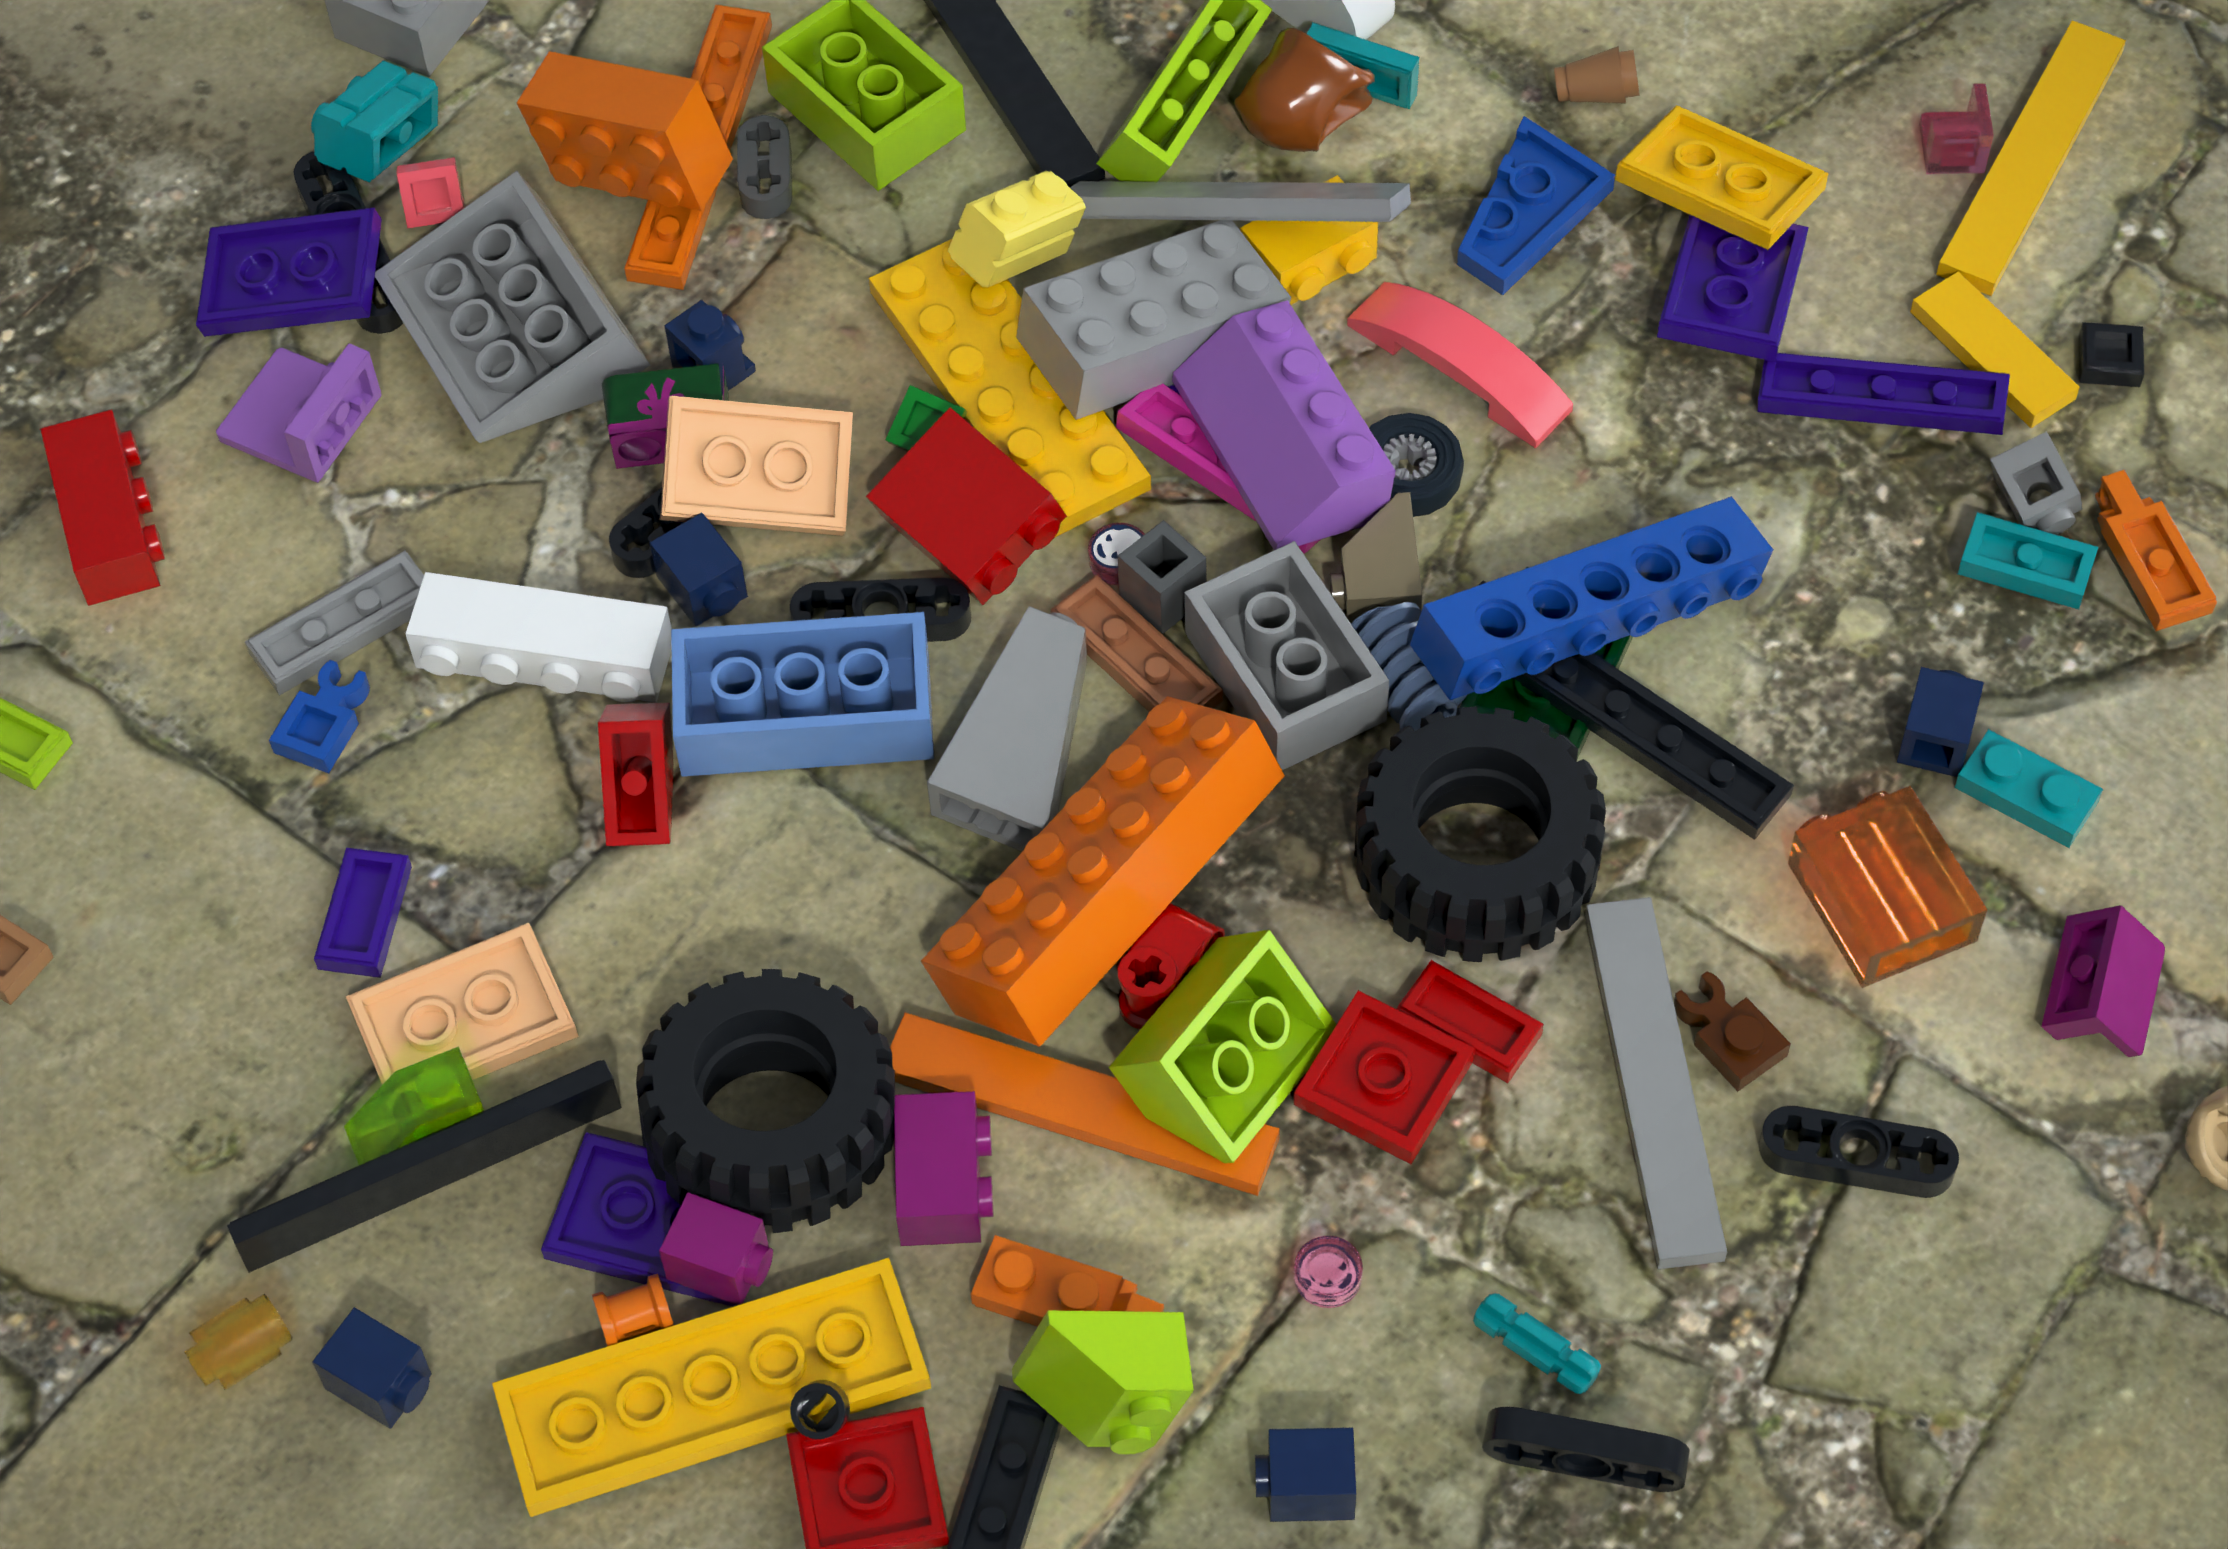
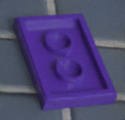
(289, 272)
(1731, 290)
(614, 1215)

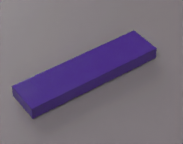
(1884, 393)

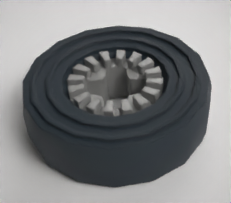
(1424, 444)

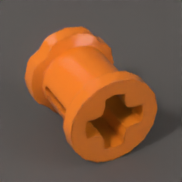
(633, 1311)

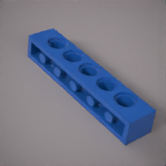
(1590, 598)

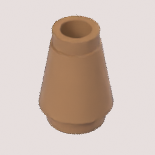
(1599, 78)

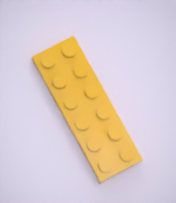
(973, 357)
(706, 1386)

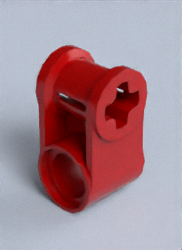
(1162, 961)

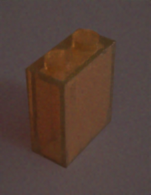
(1886, 885)

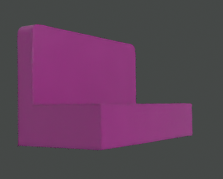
(2105, 979)

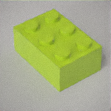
(864, 89)

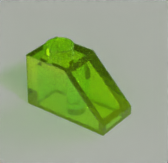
(414, 1105)

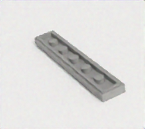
(1243, 200)
(1655, 1084)

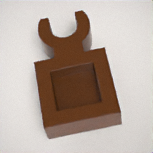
(1734, 1038)

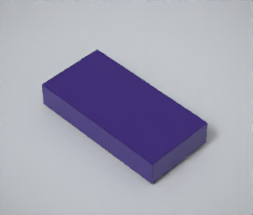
(363, 912)

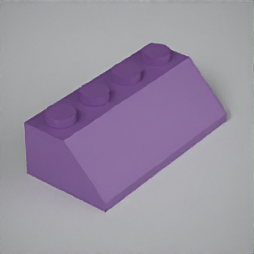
(1285, 428)

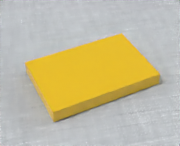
(1721, 177)

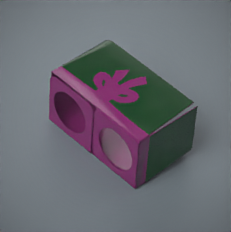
(639, 405)

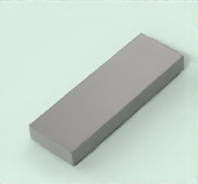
(337, 623)

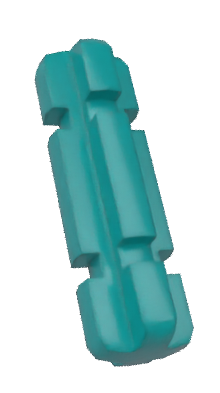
(1537, 1343)

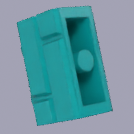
(375, 120)

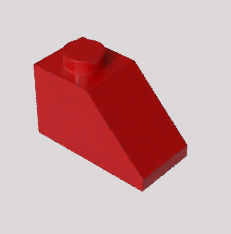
(636, 773)

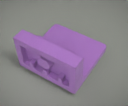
(303, 410)

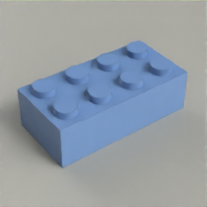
(801, 694)

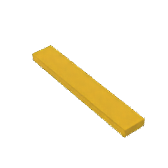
(2031, 157)

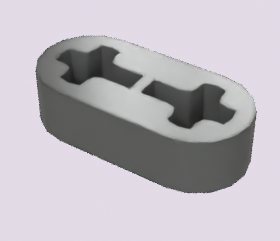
(774, 166)

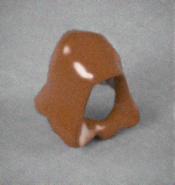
(1302, 93)

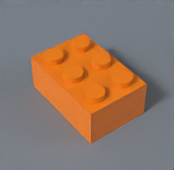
(625, 130)

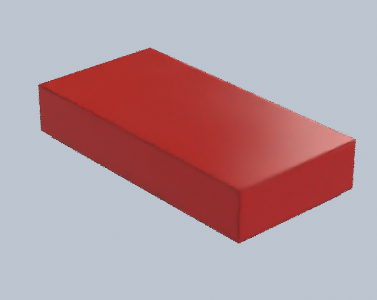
(1474, 1016)

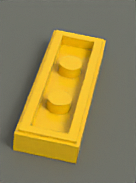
(1992, 343)

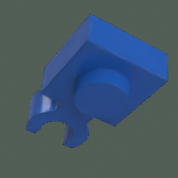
(321, 725)

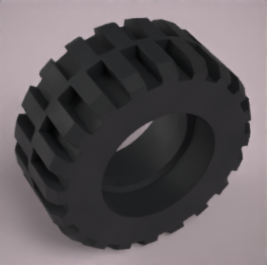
(1494, 764)
(756, 1028)

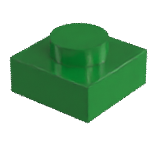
(917, 416)

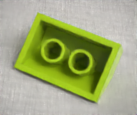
(1226, 1045)

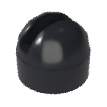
(809, 1398)

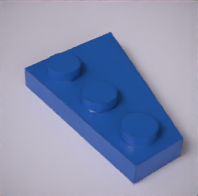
(1533, 204)

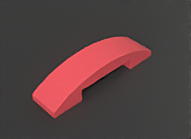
(1467, 351)

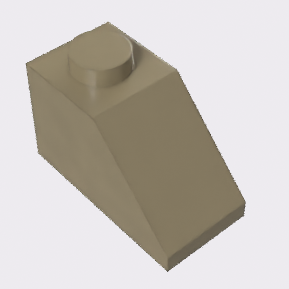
(1380, 562)

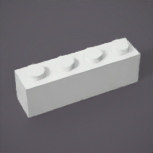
(540, 637)

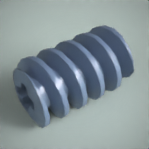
(1412, 688)

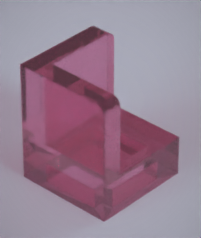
(1958, 139)

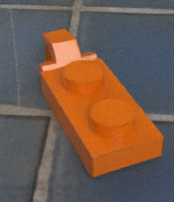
(2152, 554)
(1030, 1281)

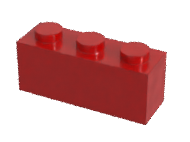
(103, 506)

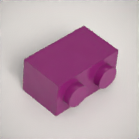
(939, 1168)

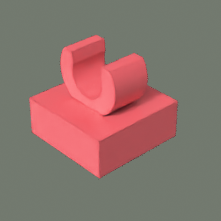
(430, 191)

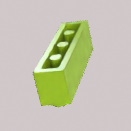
(1183, 89)

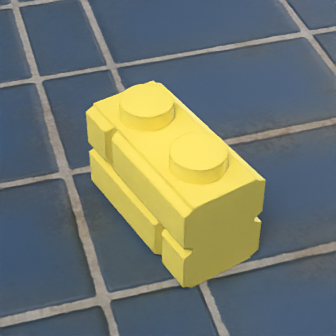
(1016, 228)

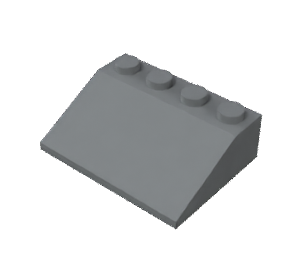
(508, 313)

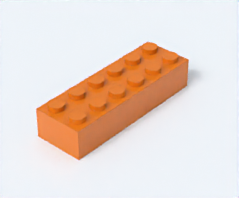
(1103, 869)

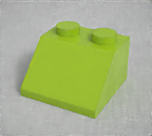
(1109, 1374)

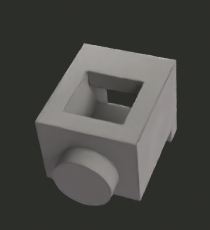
(2032, 468)

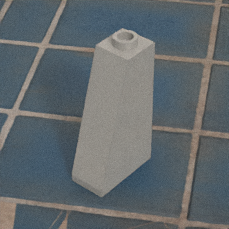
(1015, 742)

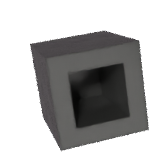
(1158, 572)

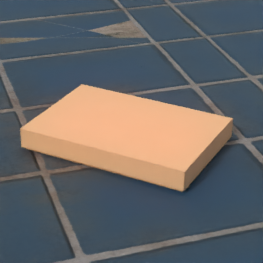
(756, 465)
(486, 999)

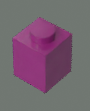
(716, 1250)

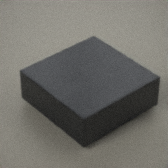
(2111, 354)

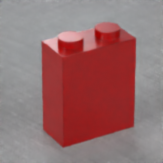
(967, 506)

